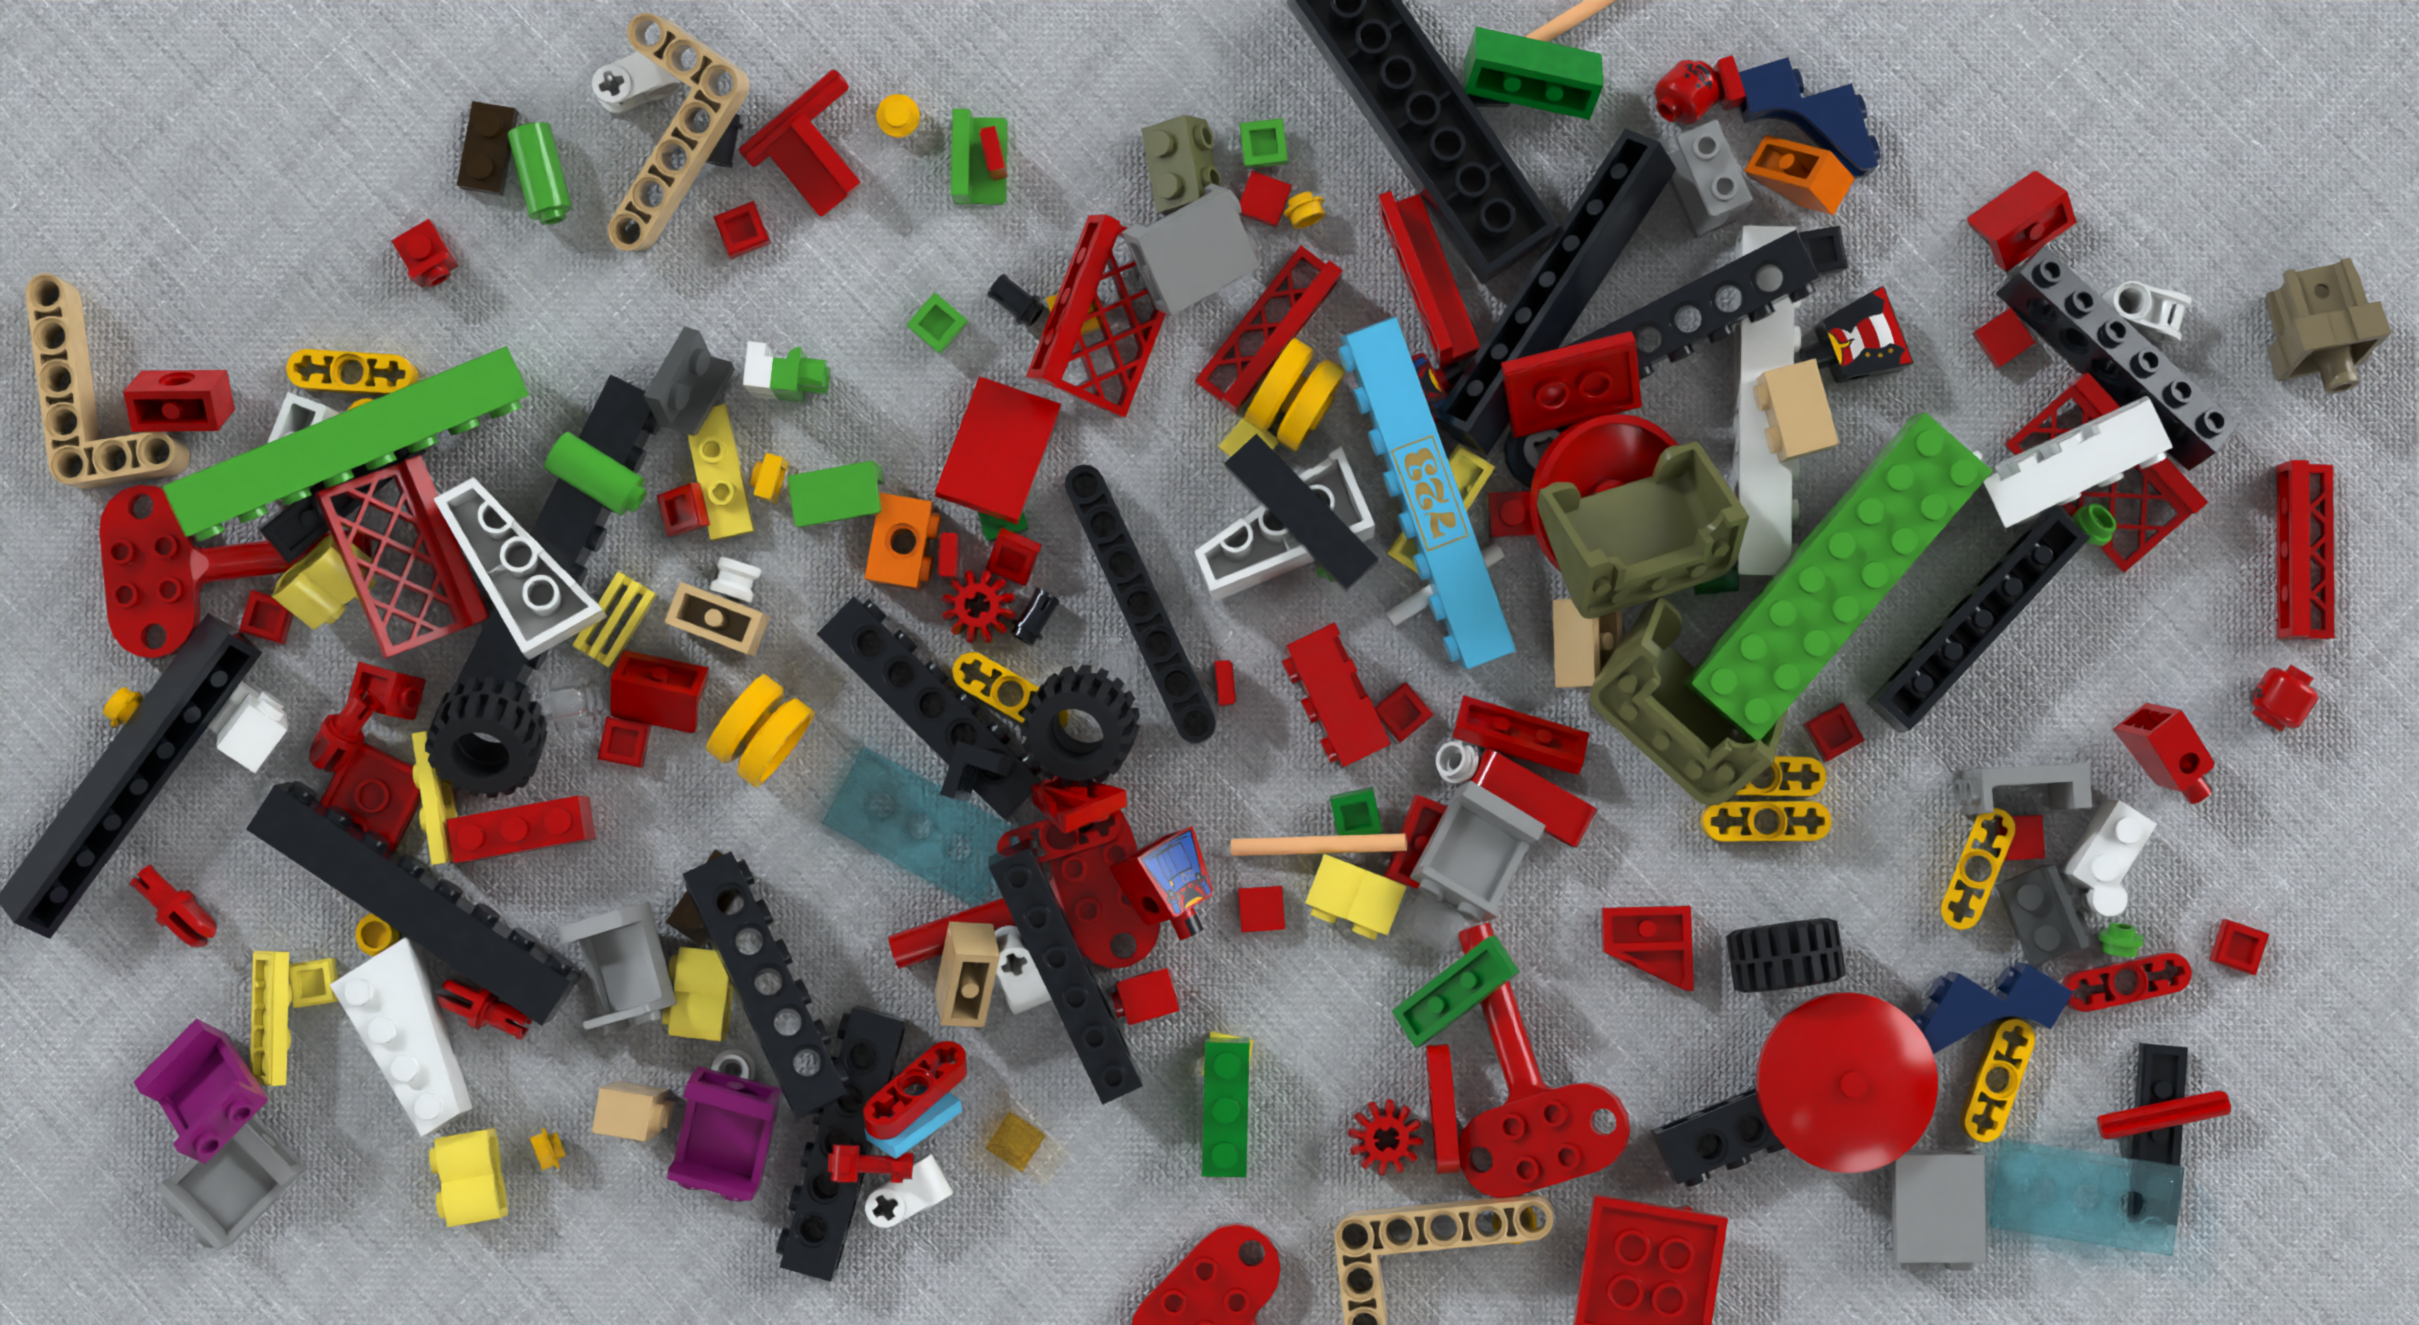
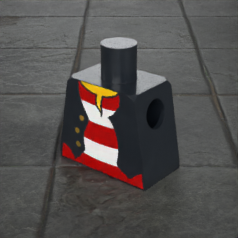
(1860, 340)

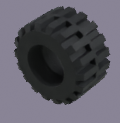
(1065, 755)
(483, 764)
(1785, 955)

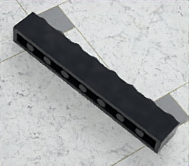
(1559, 284)
(569, 525)
(128, 776)
(414, 901)

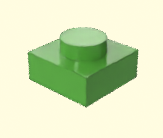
(1263, 143)
(937, 323)

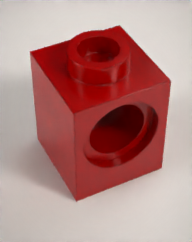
(1145, 996)

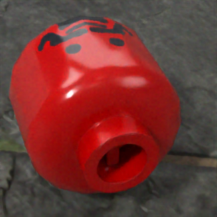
(1687, 92)
(2284, 698)

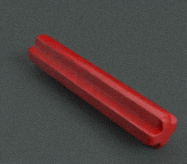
(810, 103)
(2163, 1115)

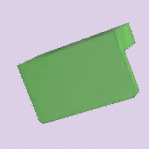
(968, 165)
(836, 493)

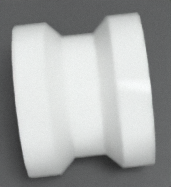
(735, 579)

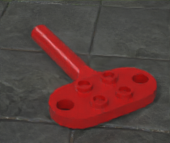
(158, 573)
(1086, 892)
(1540, 1130)
(1214, 1283)

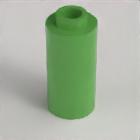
(540, 172)
(596, 474)

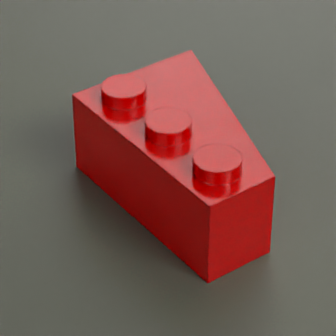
(1334, 696)

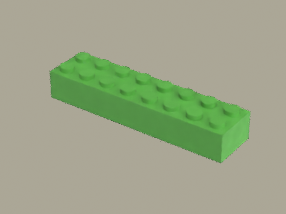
(345, 441)
(1837, 576)

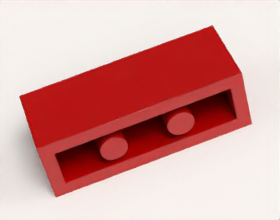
(521, 829)

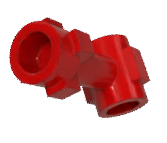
(846, 1164)

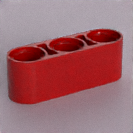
(1559, 810)

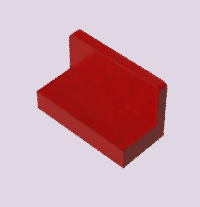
(813, 166)
(2023, 219)
(657, 691)

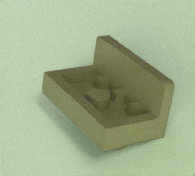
(1179, 161)

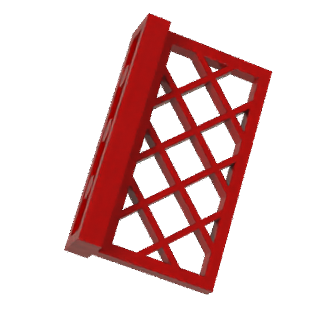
(1071, 312)
(2162, 476)
(438, 543)

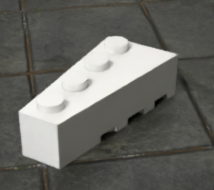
(2076, 461)
(1262, 549)
(523, 581)
(407, 1035)

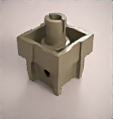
(2324, 325)

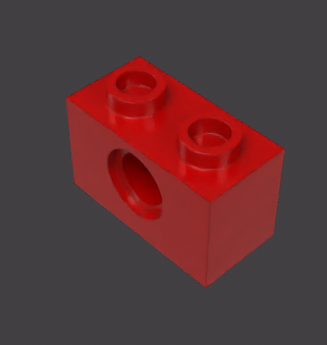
(179, 400)

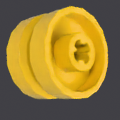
(1299, 397)
(760, 730)

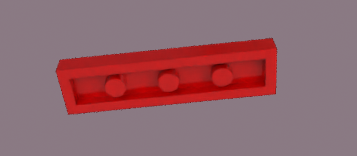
(1428, 278)
(1284, 331)
(2295, 551)

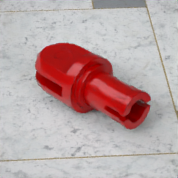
(342, 732)
(175, 908)
(485, 1009)

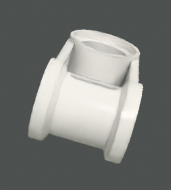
(638, 81)
(2154, 311)
(1018, 972)
(912, 1196)

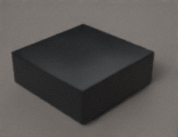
(1825, 249)

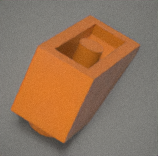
(1800, 173)

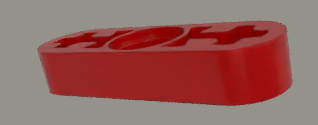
(1095, 838)
(2153, 963)
(912, 1107)
(1442, 1109)

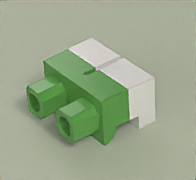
(781, 377)

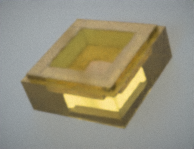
(1016, 1141)

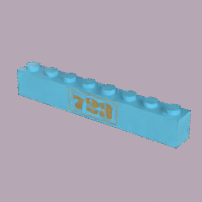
(1426, 492)

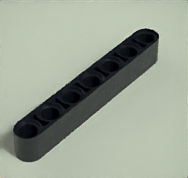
(1135, 583)

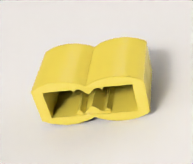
(319, 584)
(1354, 895)
(701, 996)
(469, 1177)

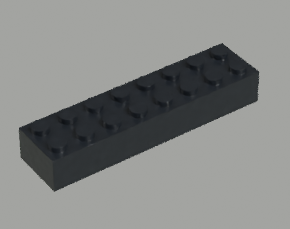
(1430, 129)

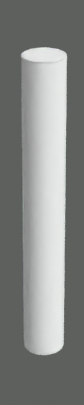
(1420, 599)

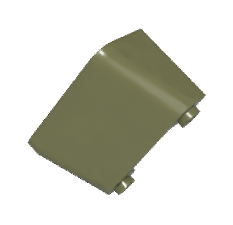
(1644, 534)
(1647, 703)

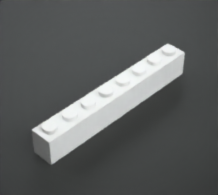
(1757, 476)

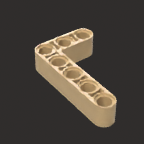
(680, 132)
(80, 400)
(1424, 1238)

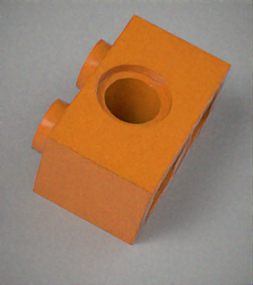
(898, 516)

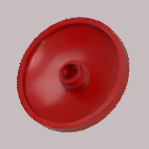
(1596, 458)
(1846, 1082)

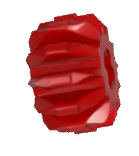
(971, 594)
(1384, 1122)

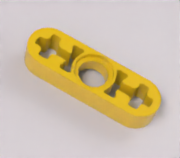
(322, 358)
(987, 668)
(1793, 788)
(1798, 809)
(1976, 903)
(2015, 1073)

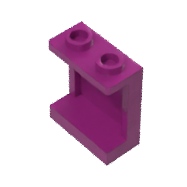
(202, 1090)
(725, 1134)

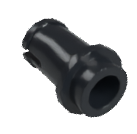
(724, 150)
(1016, 300)
(1034, 617)

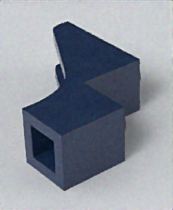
(1828, 118)
(1963, 1006)

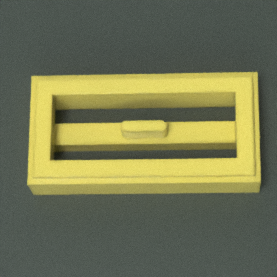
(627, 632)

